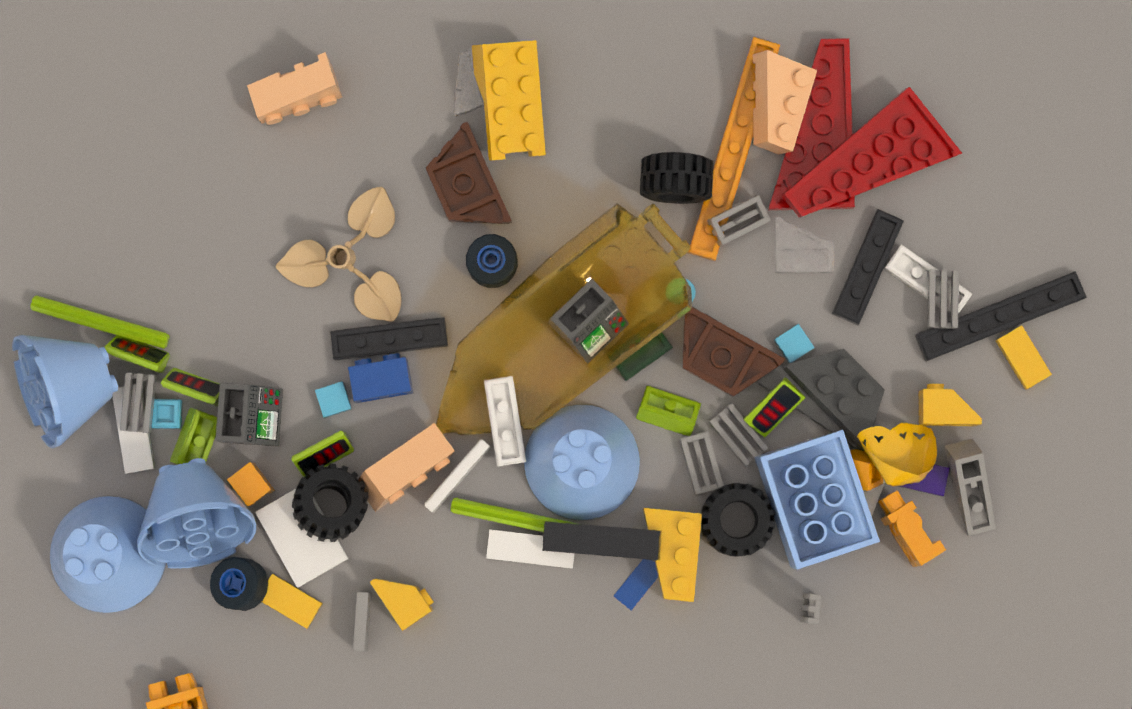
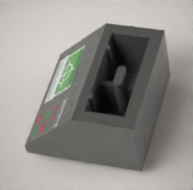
(589, 321)
(249, 414)

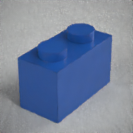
(380, 379)

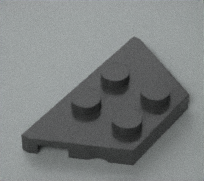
(840, 389)

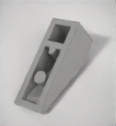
(971, 486)

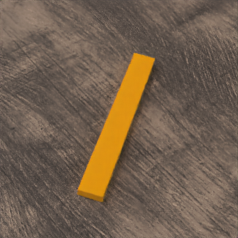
(731, 156)

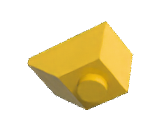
(944, 408)
(403, 601)

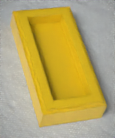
(1023, 357)
(291, 601)

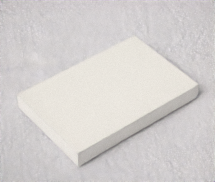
(301, 555)

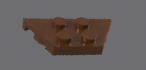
(465, 182)
(723, 355)

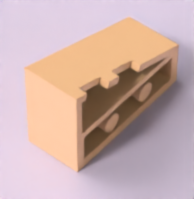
(295, 91)
(781, 100)
(406, 467)

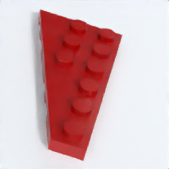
(825, 120)
(885, 148)

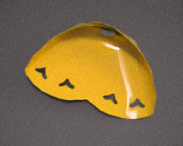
(900, 459)

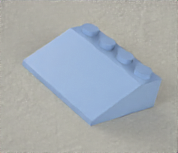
(817, 499)

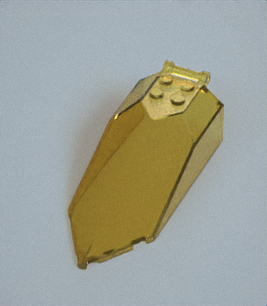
(523, 345)

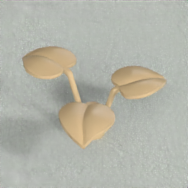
(307, 261)

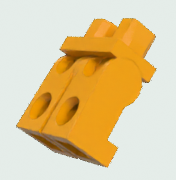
(908, 530)
(188, 697)

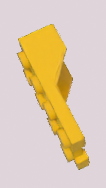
(511, 97)

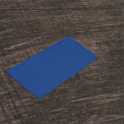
(637, 584)

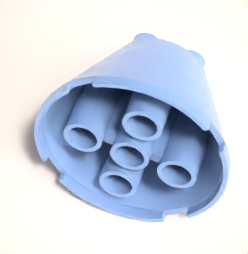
(61, 383)
(582, 462)
(192, 518)
(98, 555)

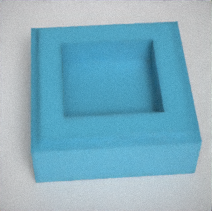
(794, 343)
(333, 399)
(167, 414)

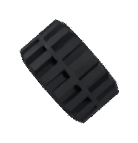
(676, 178)
(340, 481)
(763, 516)

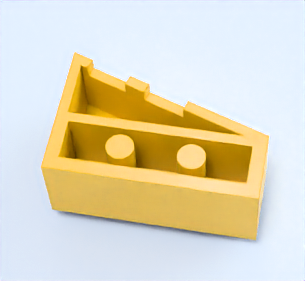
(677, 551)

